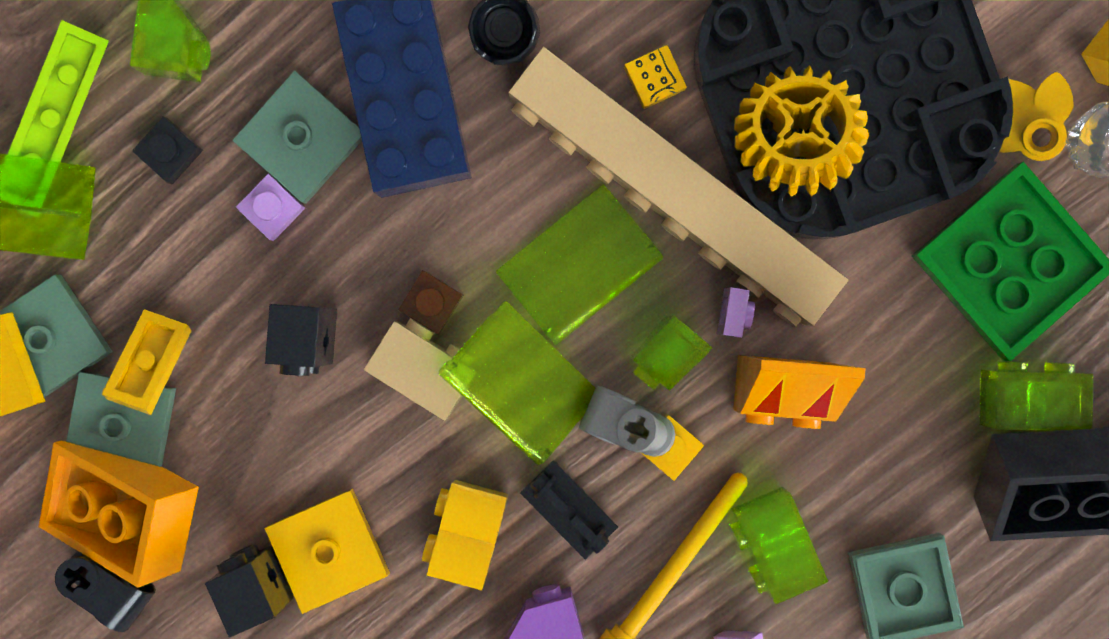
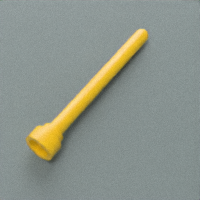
(679, 560)

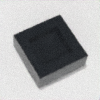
(167, 150)

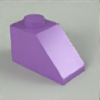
(547, 616)

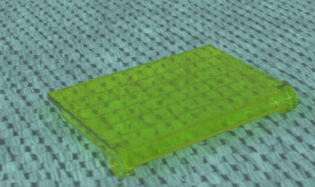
(579, 264)
(519, 383)

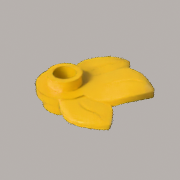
(1036, 109)

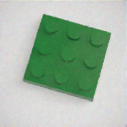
(1013, 261)

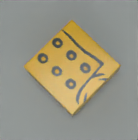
(655, 77)

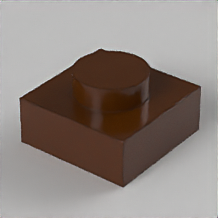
(430, 302)

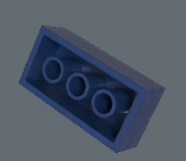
(401, 94)

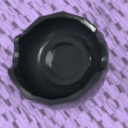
(504, 30)

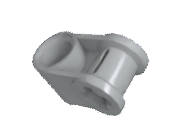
(623, 422)

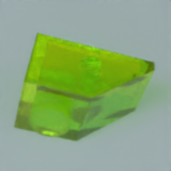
(168, 42)
(668, 353)

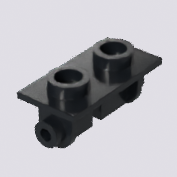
(569, 510)

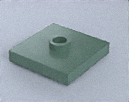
(299, 137)
(57, 333)
(117, 428)
(906, 588)

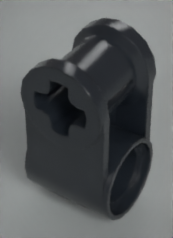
(102, 593)

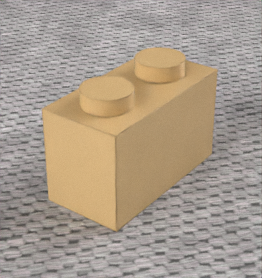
(411, 366)

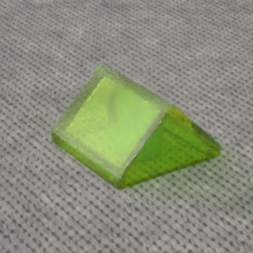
(45, 206)

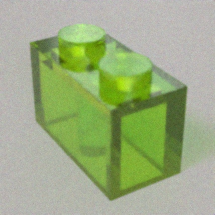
(1036, 399)
(778, 545)

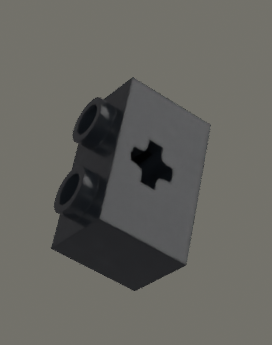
(300, 338)
(249, 589)

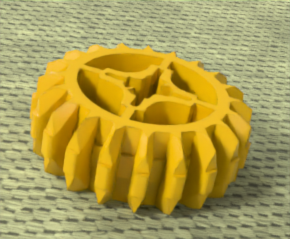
(781, 104)

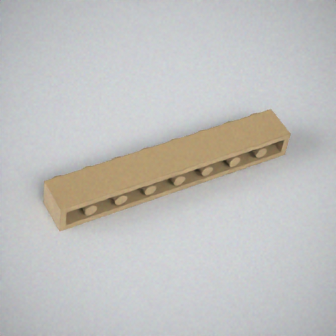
(676, 189)

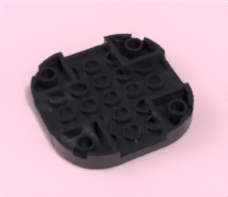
(919, 75)

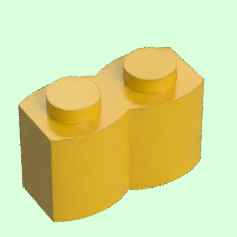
(465, 535)

